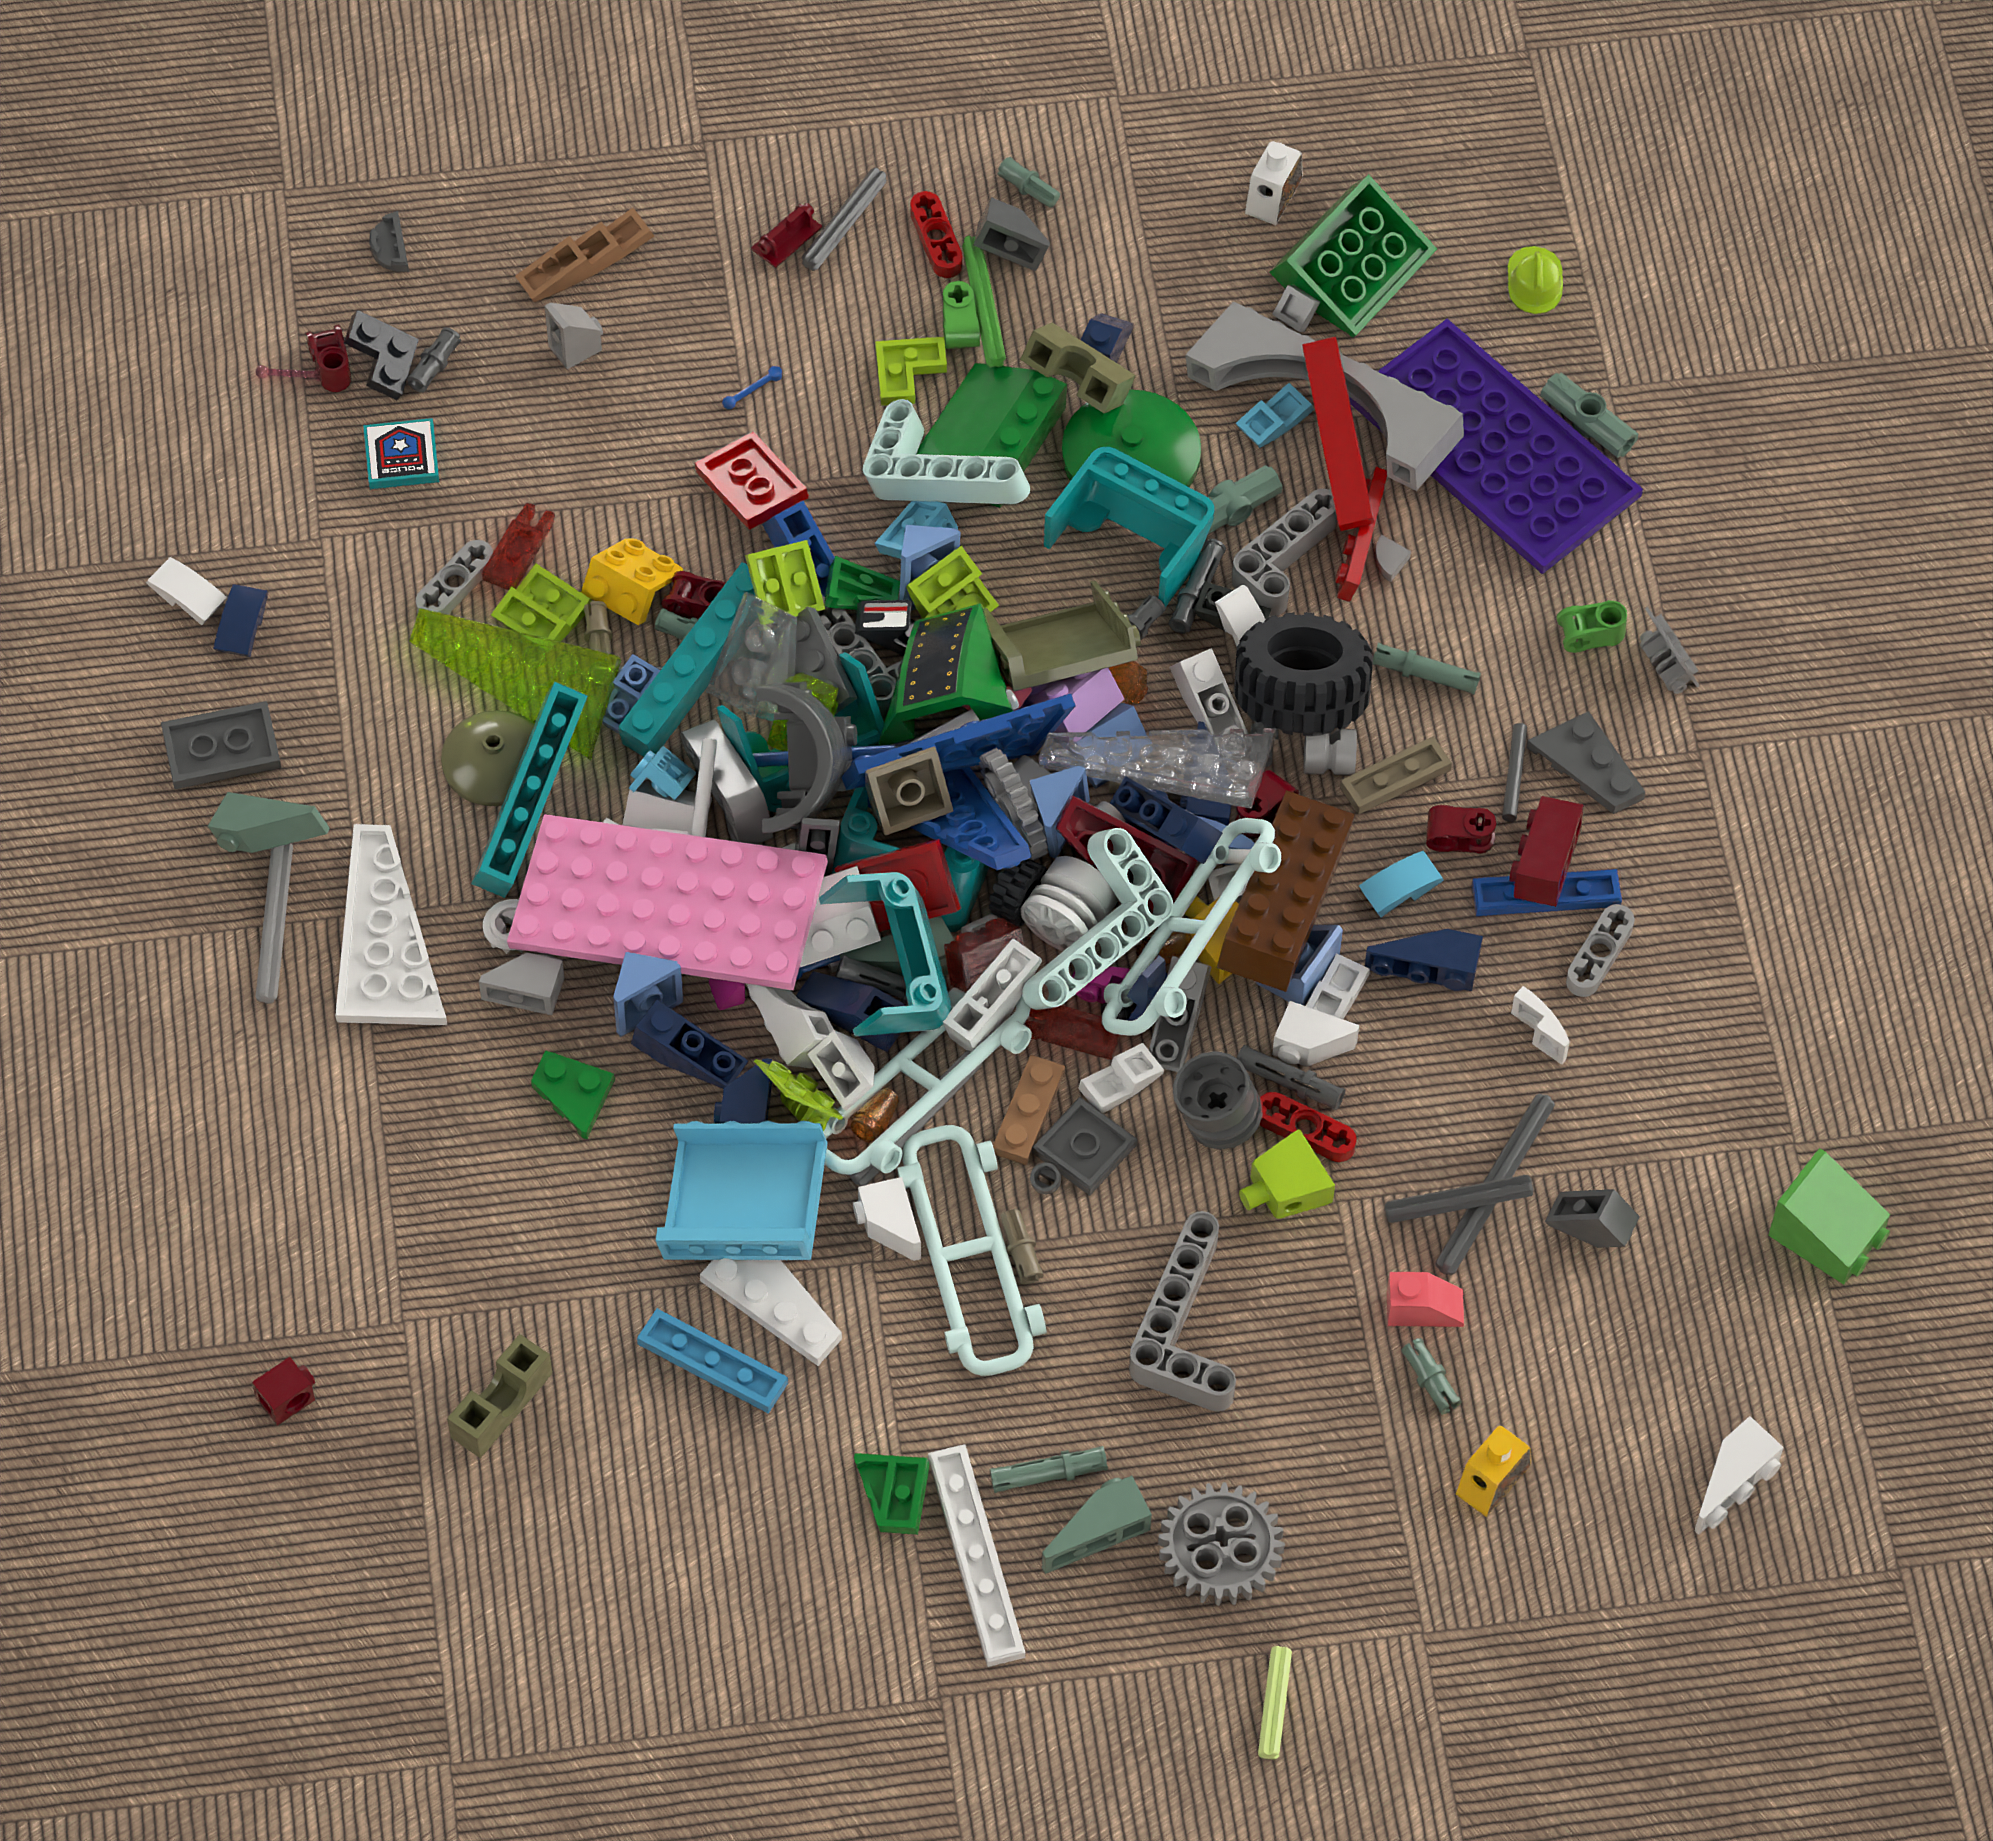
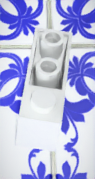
(1207, 693)
(1741, 1462)

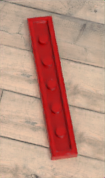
(1338, 434)

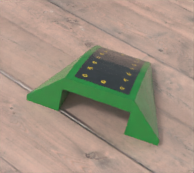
(943, 668)

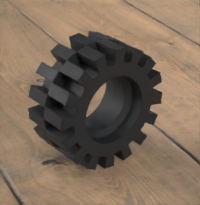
(1014, 889)

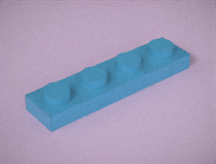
(712, 1360)

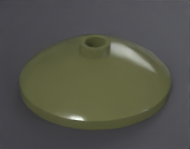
(481, 771)

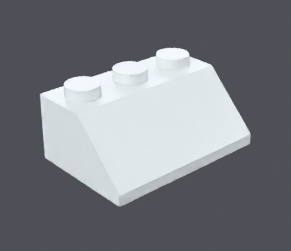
(839, 926)

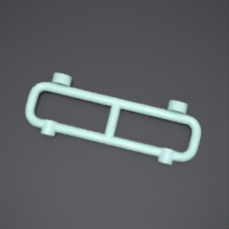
(1171, 1000)
(883, 1152)
(1026, 1320)

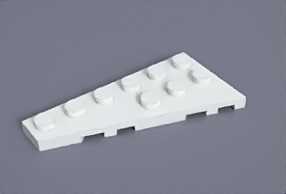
(383, 953)

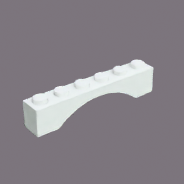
(791, 1022)

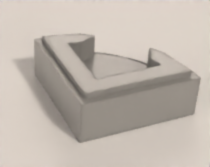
(1390, 557)

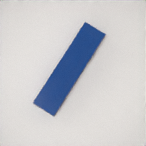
(1579, 892)

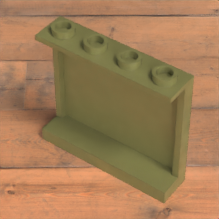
(1064, 642)

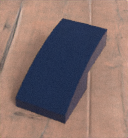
(240, 620)
(1147, 986)

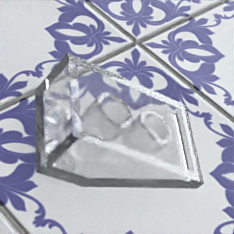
(755, 654)

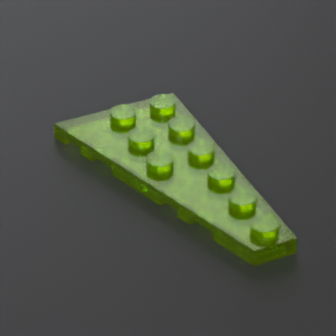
(521, 668)

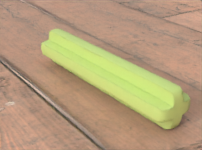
(1274, 1702)

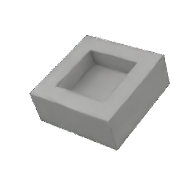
(1296, 308)

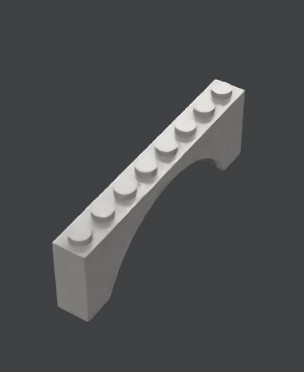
(1251, 347)

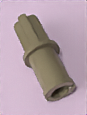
(597, 631)
(1021, 1247)

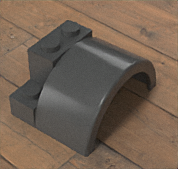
(816, 753)

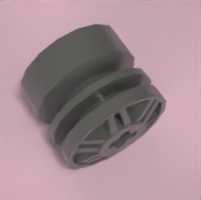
(1213, 1083)

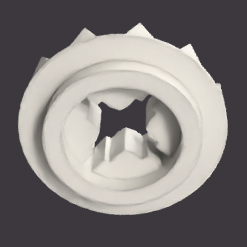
(494, 925)

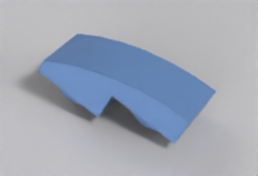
(629, 687)

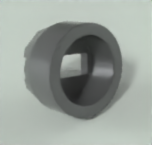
(1049, 1172)

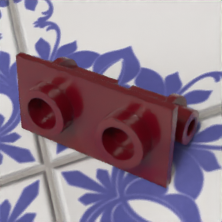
(787, 235)

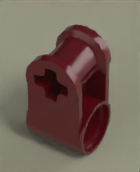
(330, 358)
(691, 594)
(1267, 800)
(1457, 827)

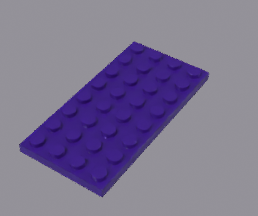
(1517, 458)

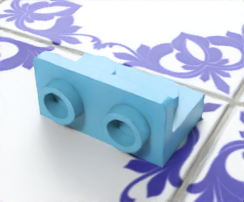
(916, 513)
(666, 772)

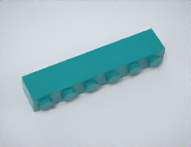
(686, 671)
(529, 790)

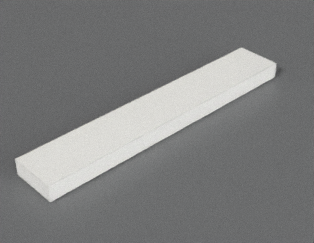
(976, 1555)

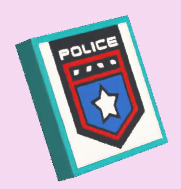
(401, 453)

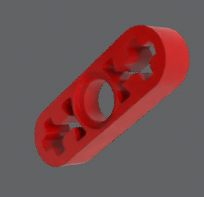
(935, 247)
(1300, 1112)

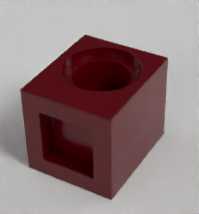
(284, 1390)

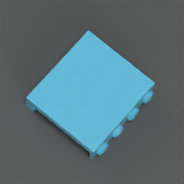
(744, 1191)

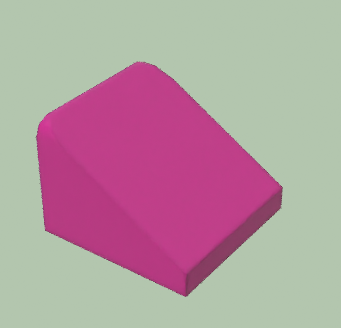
(727, 993)

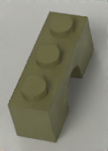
(1100, 379)
(517, 1378)

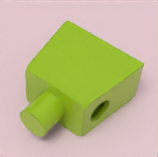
(1288, 1179)

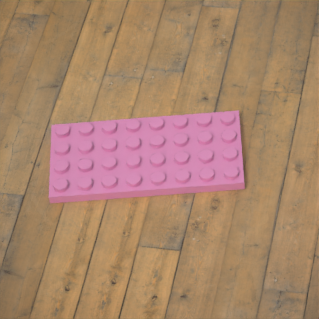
(668, 896)

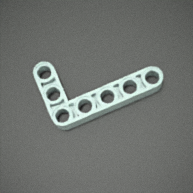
(903, 475)
(1108, 931)

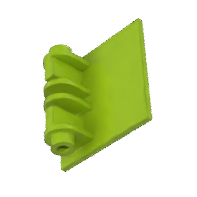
(800, 1094)

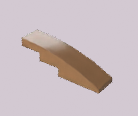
(588, 255)

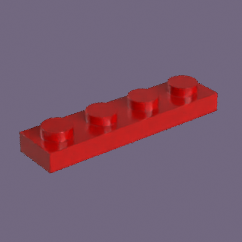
(1358, 544)

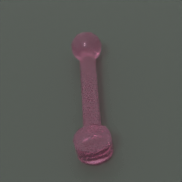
(262, 372)

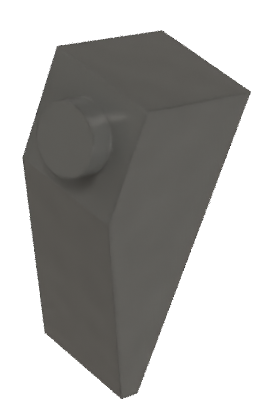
(818, 837)

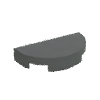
(388, 244)

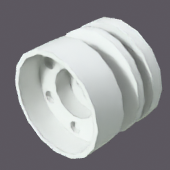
(1068, 902)

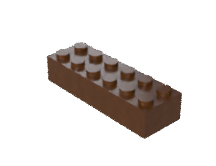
(1283, 905)

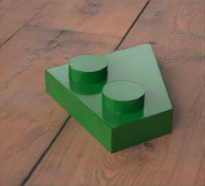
(853, 583)
(573, 1089)
(894, 1490)

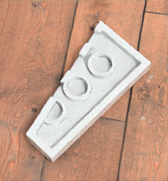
(775, 1301)

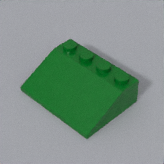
(1355, 256)
(998, 415)

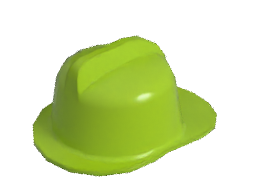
(1535, 280)

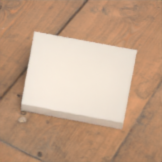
(651, 810)

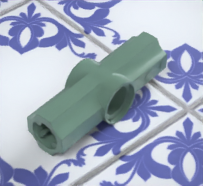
(1599, 422)
(1237, 499)

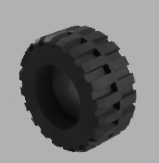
(1303, 673)

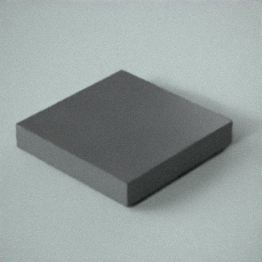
(1085, 1146)

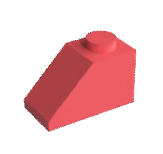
(1423, 1301)

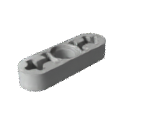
(456, 566)
(1600, 965)

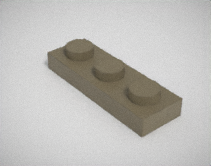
(1395, 775)

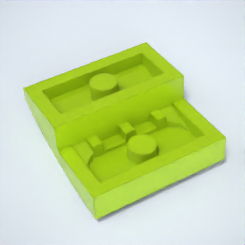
(786, 577)
(950, 586)
(542, 606)

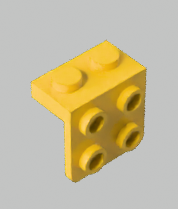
(628, 578)

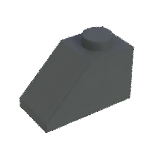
(1010, 235)
(1594, 1217)

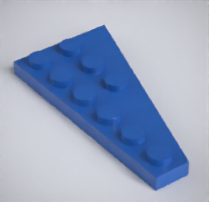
(1013, 733)
(976, 825)

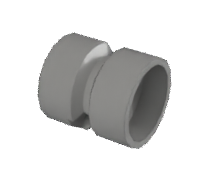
(1331, 752)

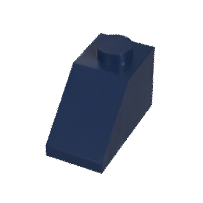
(1107, 335)
(746, 1098)

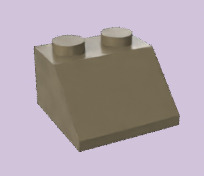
(908, 791)

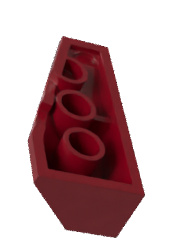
(1083, 820)

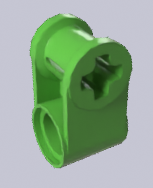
(959, 316)
(1591, 625)

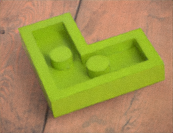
(904, 358)

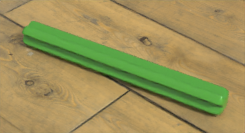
(984, 303)

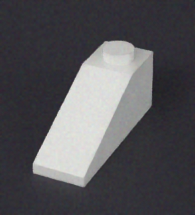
(991, 996)

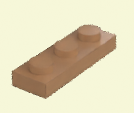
(1028, 1109)

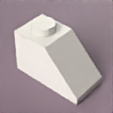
(1312, 1036)
(843, 1067)
(888, 1216)

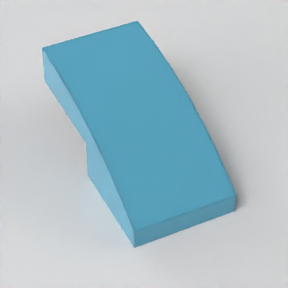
(1276, 417)
(1400, 881)

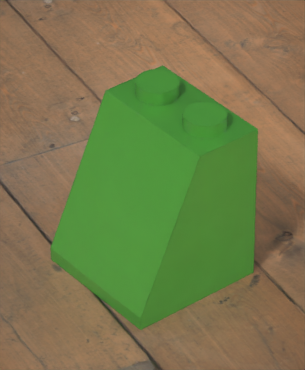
(1829, 1219)

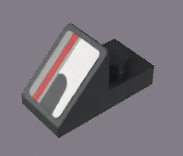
(885, 623)

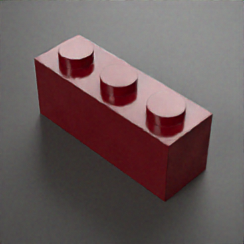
(1546, 850)

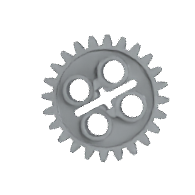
(1013, 799)
(1229, 1575)

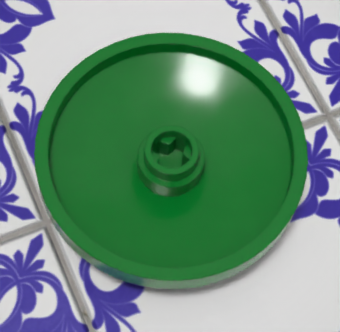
(1142, 428)

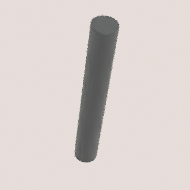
(1514, 772)

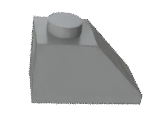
(572, 333)
(525, 983)

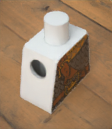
(1281, 172)

